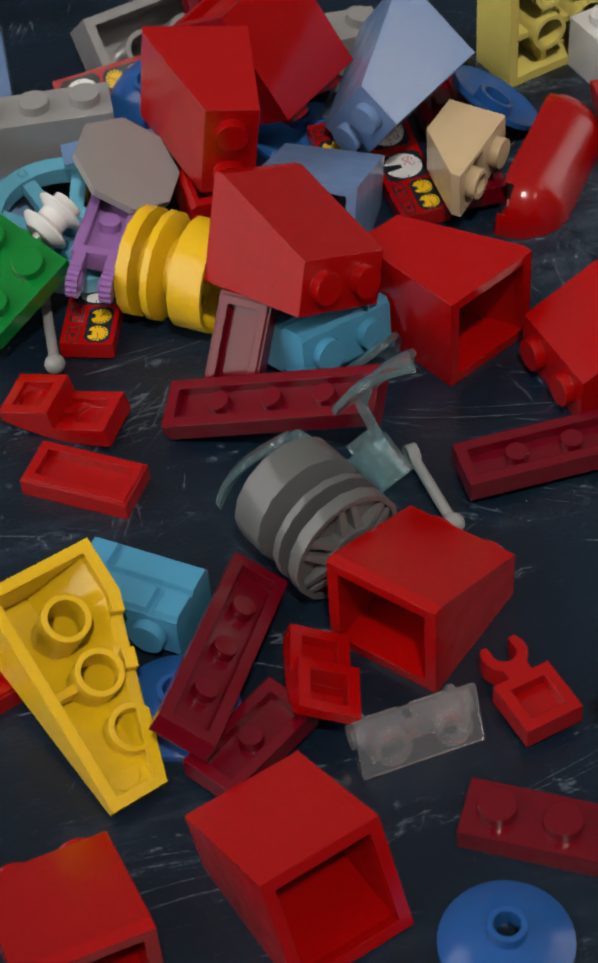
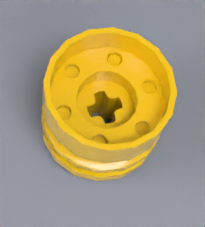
(164, 269)

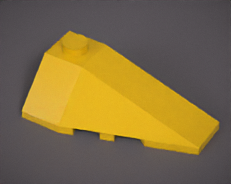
(78, 674)

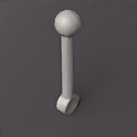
(54, 362)
(413, 455)

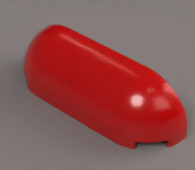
(549, 169)

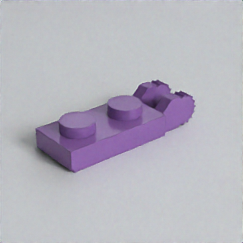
(96, 248)

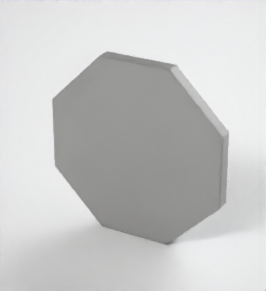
(125, 164)

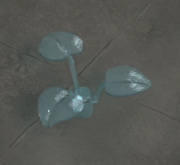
(373, 451)

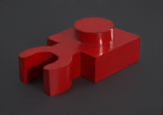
(530, 698)

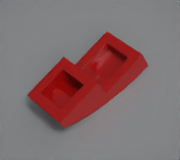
(55, 410)
(320, 675)

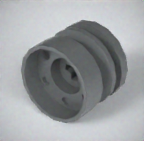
(306, 507)

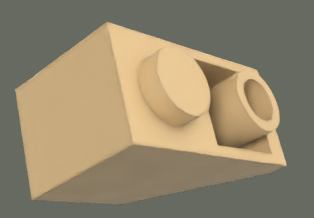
(464, 151)

